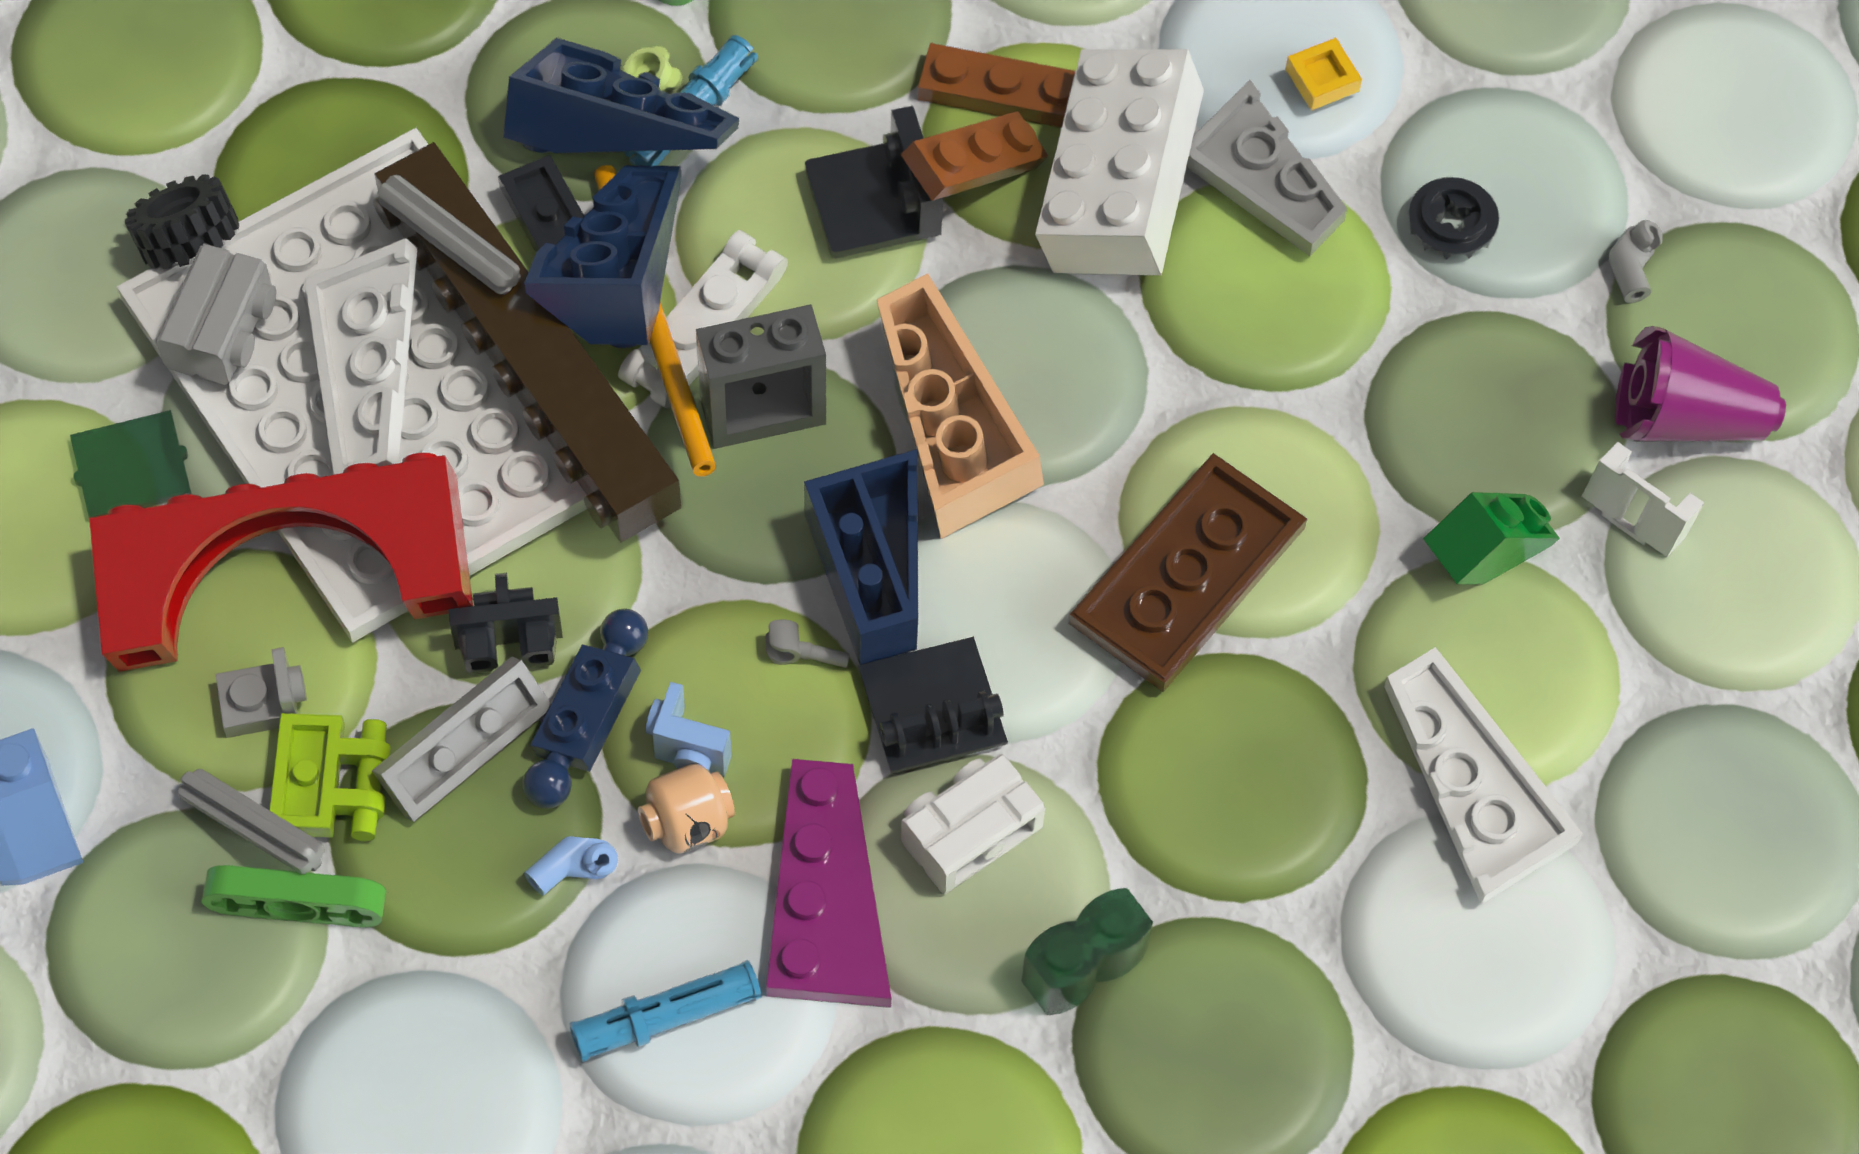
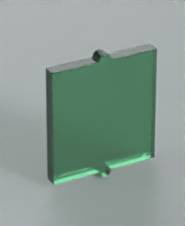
(130, 463)

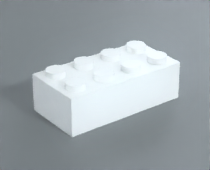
(1120, 162)

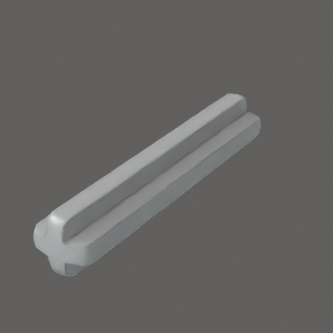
(449, 234)
(251, 821)

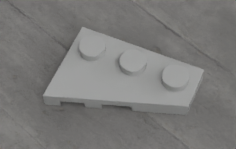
(1260, 169)

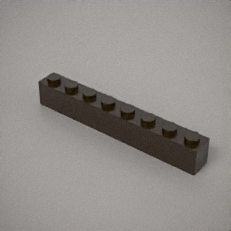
(541, 364)

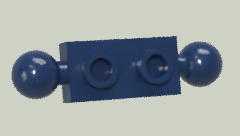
(585, 708)

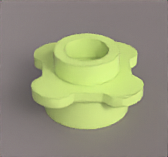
(654, 61)

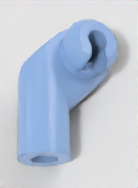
(572, 858)

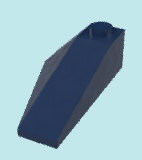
(582, 102)
(613, 260)

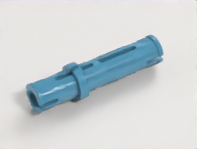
(709, 84)
(665, 1010)

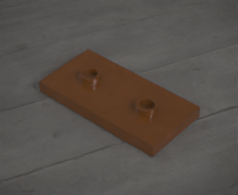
(1187, 572)

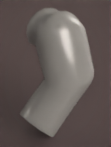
(1631, 255)

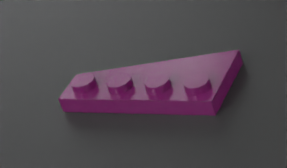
(825, 907)

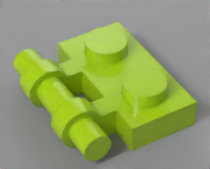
(309, 773)

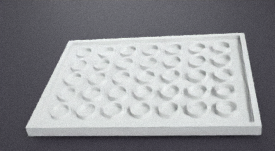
(274, 411)

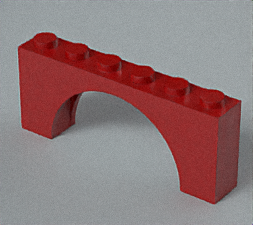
(159, 554)

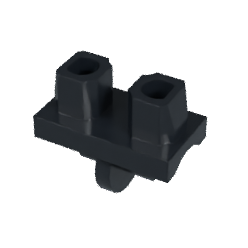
(506, 618)

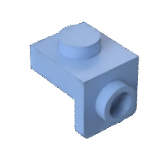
(686, 740)

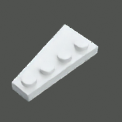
(361, 351)
(1483, 787)

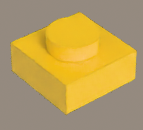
(1323, 73)

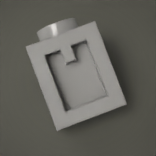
(258, 695)

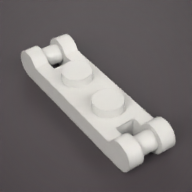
(713, 300)

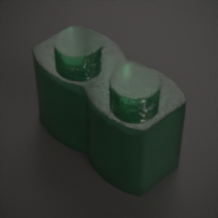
(1097, 947)

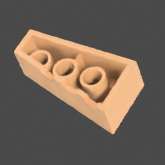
(960, 423)

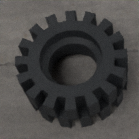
(180, 220)

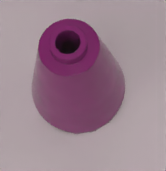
(1692, 395)

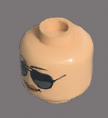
(686, 808)

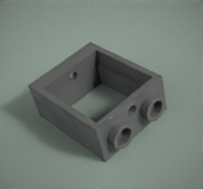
(780, 364)

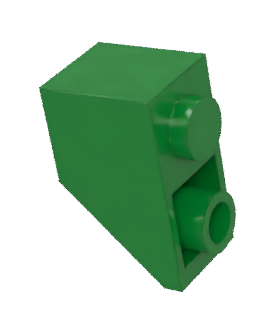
(1490, 535)

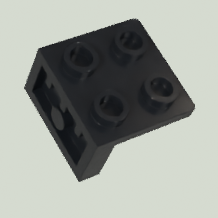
(871, 195)

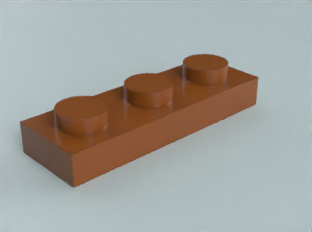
(995, 84)
(974, 155)

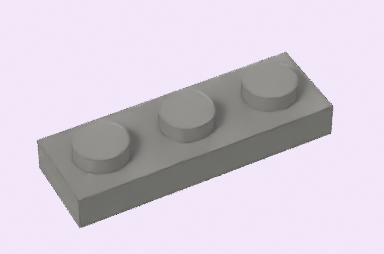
(462, 738)

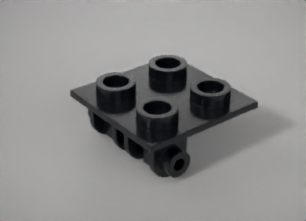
(933, 705)

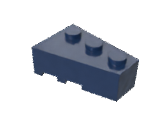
(869, 549)

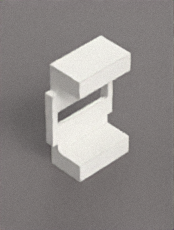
(1660, 522)

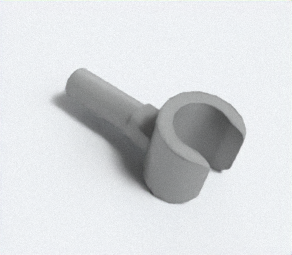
(785, 648)

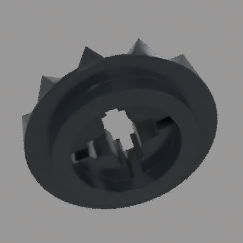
(1463, 200)

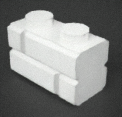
(971, 821)

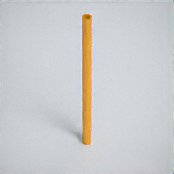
(674, 378)

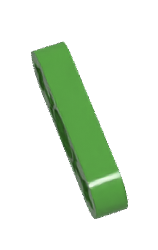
(294, 896)

